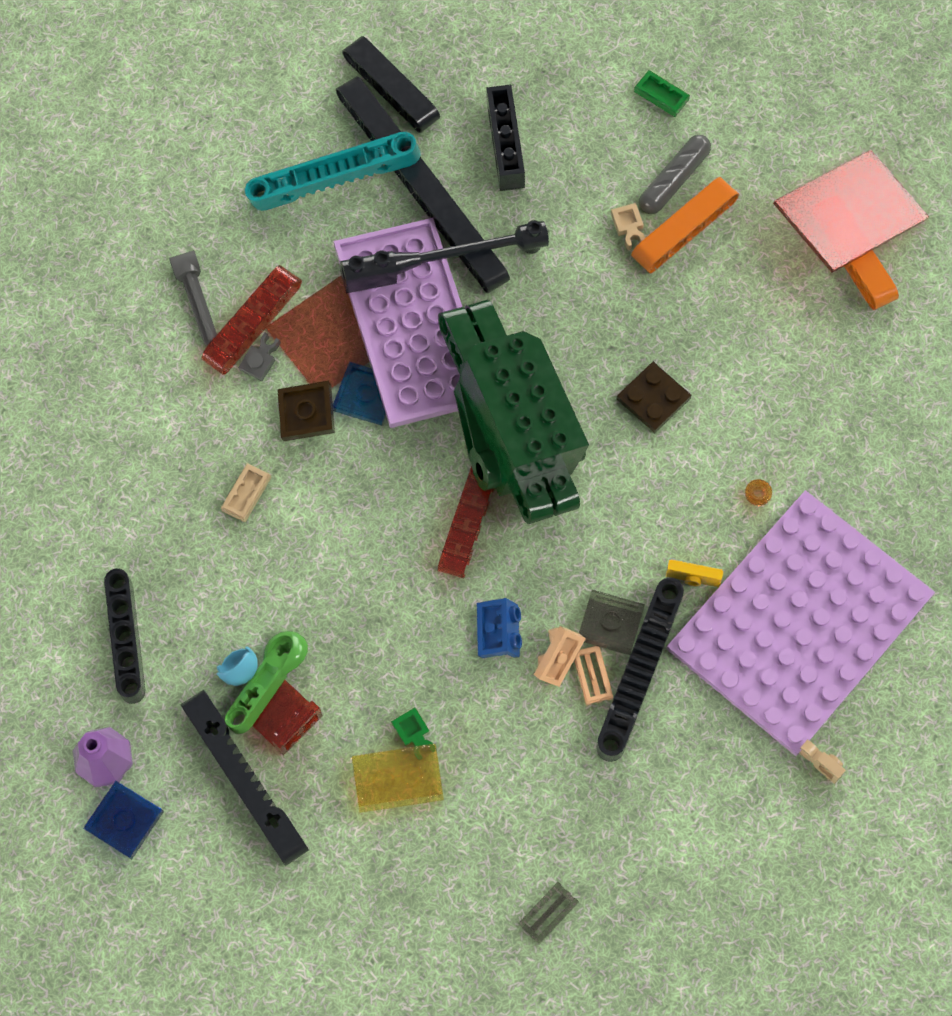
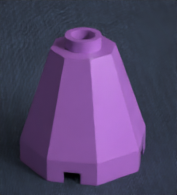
(102, 757)

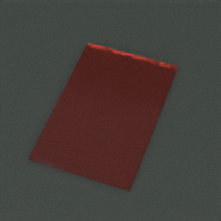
(850, 210)
(322, 335)

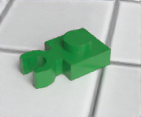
(411, 728)

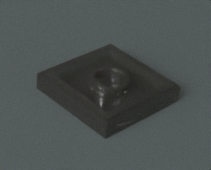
(611, 622)

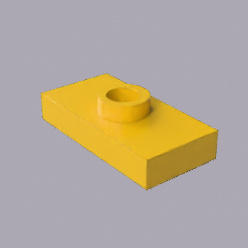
(694, 574)

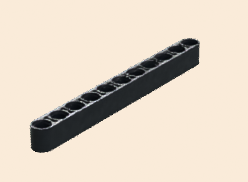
(425, 187)

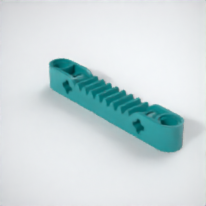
(332, 170)

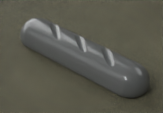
(675, 174)

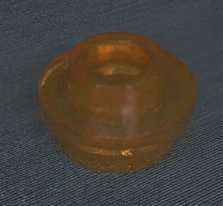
(758, 484)

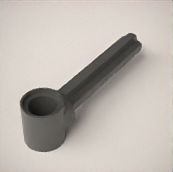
(186, 270)

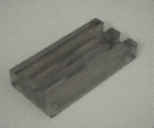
(531, 930)

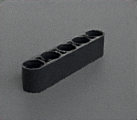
(391, 83)
(117, 625)

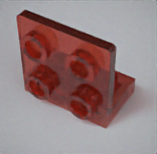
(287, 718)

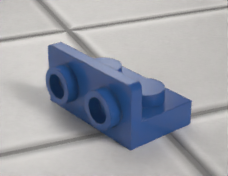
(498, 628)

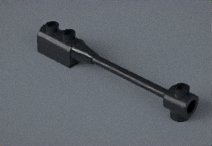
(383, 267)

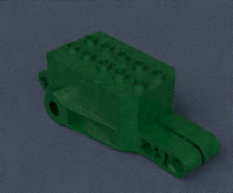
(513, 413)

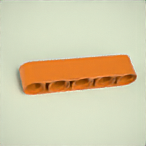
(684, 225)
(872, 280)

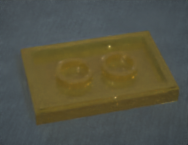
(397, 778)

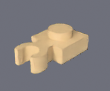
(628, 222)
(827, 764)

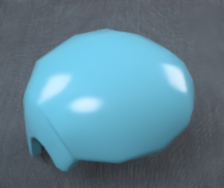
(238, 667)

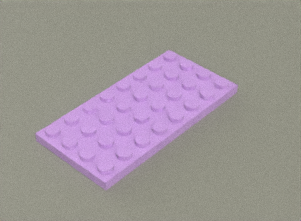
(402, 325)

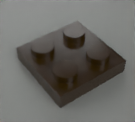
(653, 397)
(306, 411)

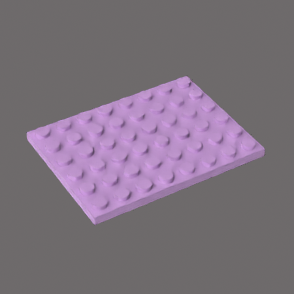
(800, 622)

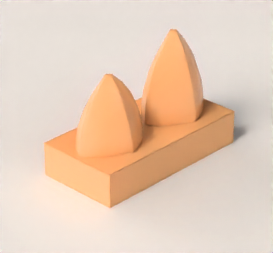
(559, 655)

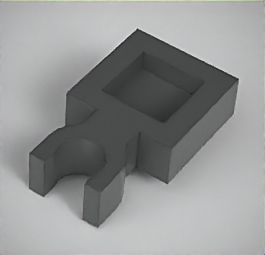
(258, 360)

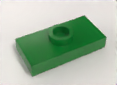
(661, 93)

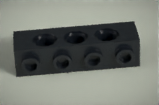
(505, 137)

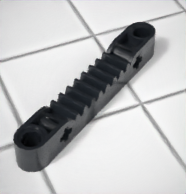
(640, 669)
(285, 837)

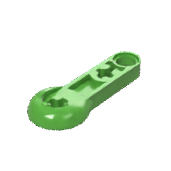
(267, 678)

